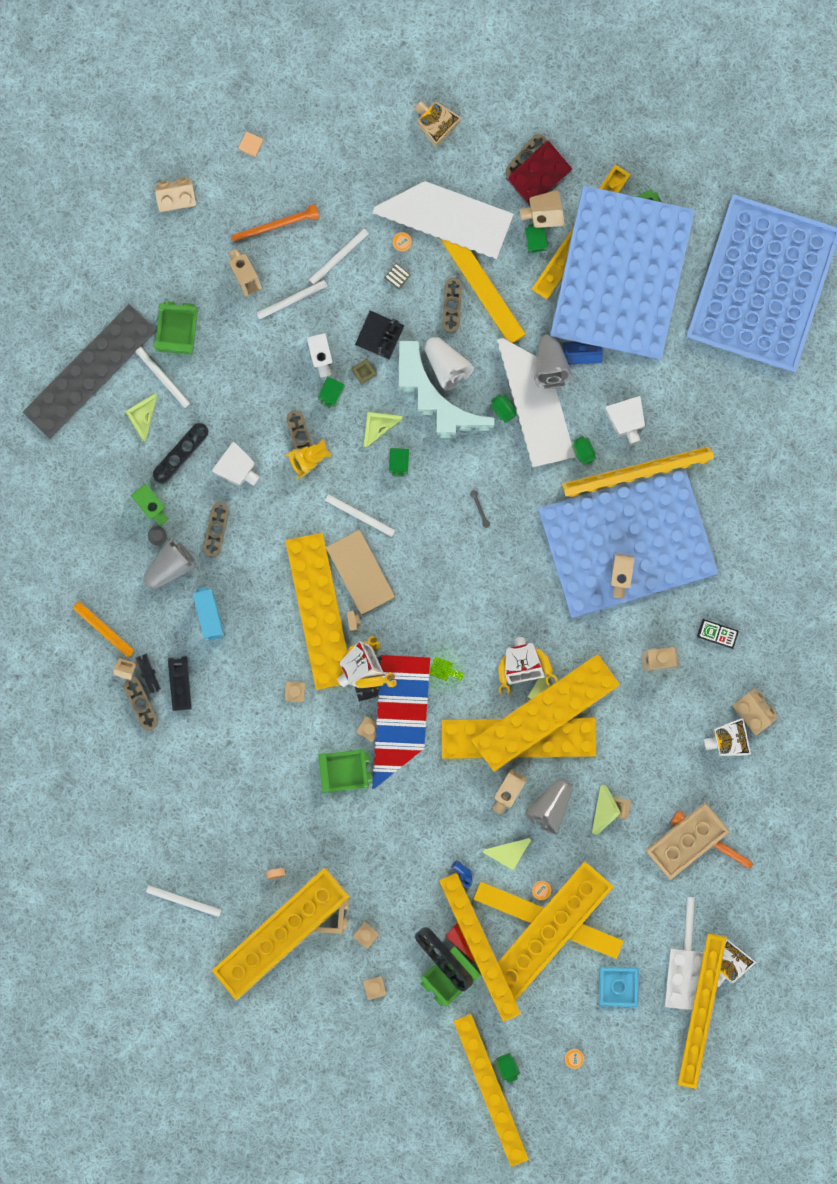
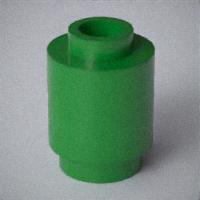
(503, 408)
(584, 450)
(507, 1067)

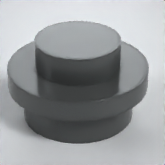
(157, 536)

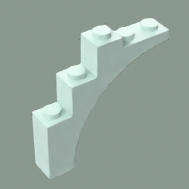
(429, 400)

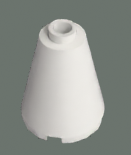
(447, 363)

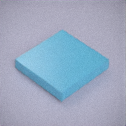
(618, 986)

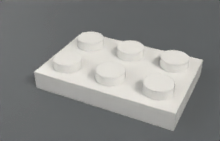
(682, 978)

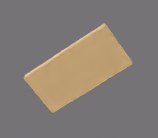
(360, 572)
(687, 840)

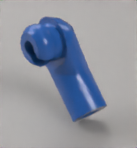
(464, 874)

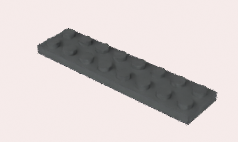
(89, 371)

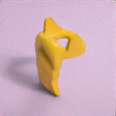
(307, 457)

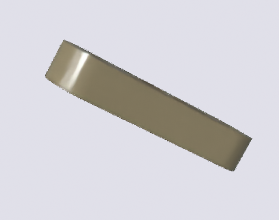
(531, 143)
(458, 291)
(301, 422)
(224, 516)
(142, 719)

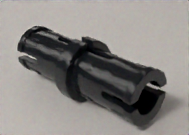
(148, 673)

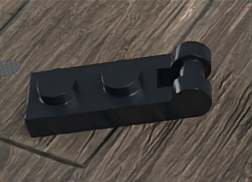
(179, 684)

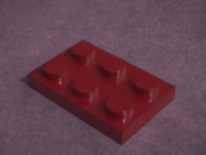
(539, 172)

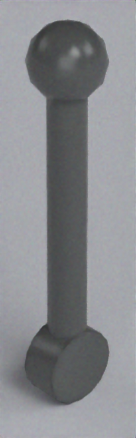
(474, 494)

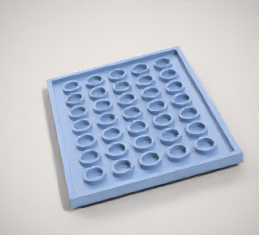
(622, 272)
(763, 283)
(644, 518)

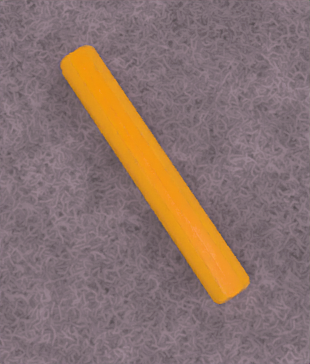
(103, 629)

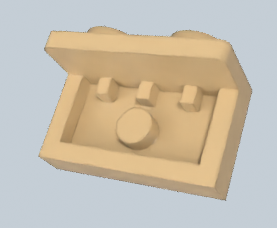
(175, 194)
(755, 711)

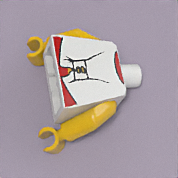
(523, 664)
(362, 666)

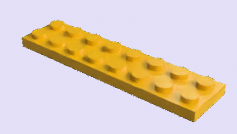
(318, 608)
(545, 713)
(572, 739)
(553, 927)
(281, 933)

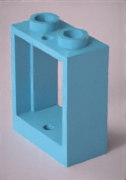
(208, 614)

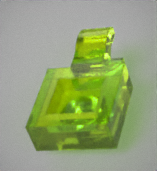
(443, 669)

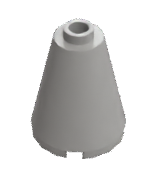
(551, 364)
(169, 564)
(550, 807)

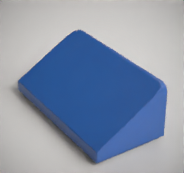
(582, 353)

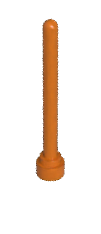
(310, 213)
(679, 816)

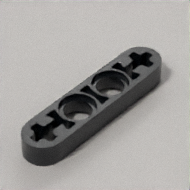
(183, 455)
(442, 960)

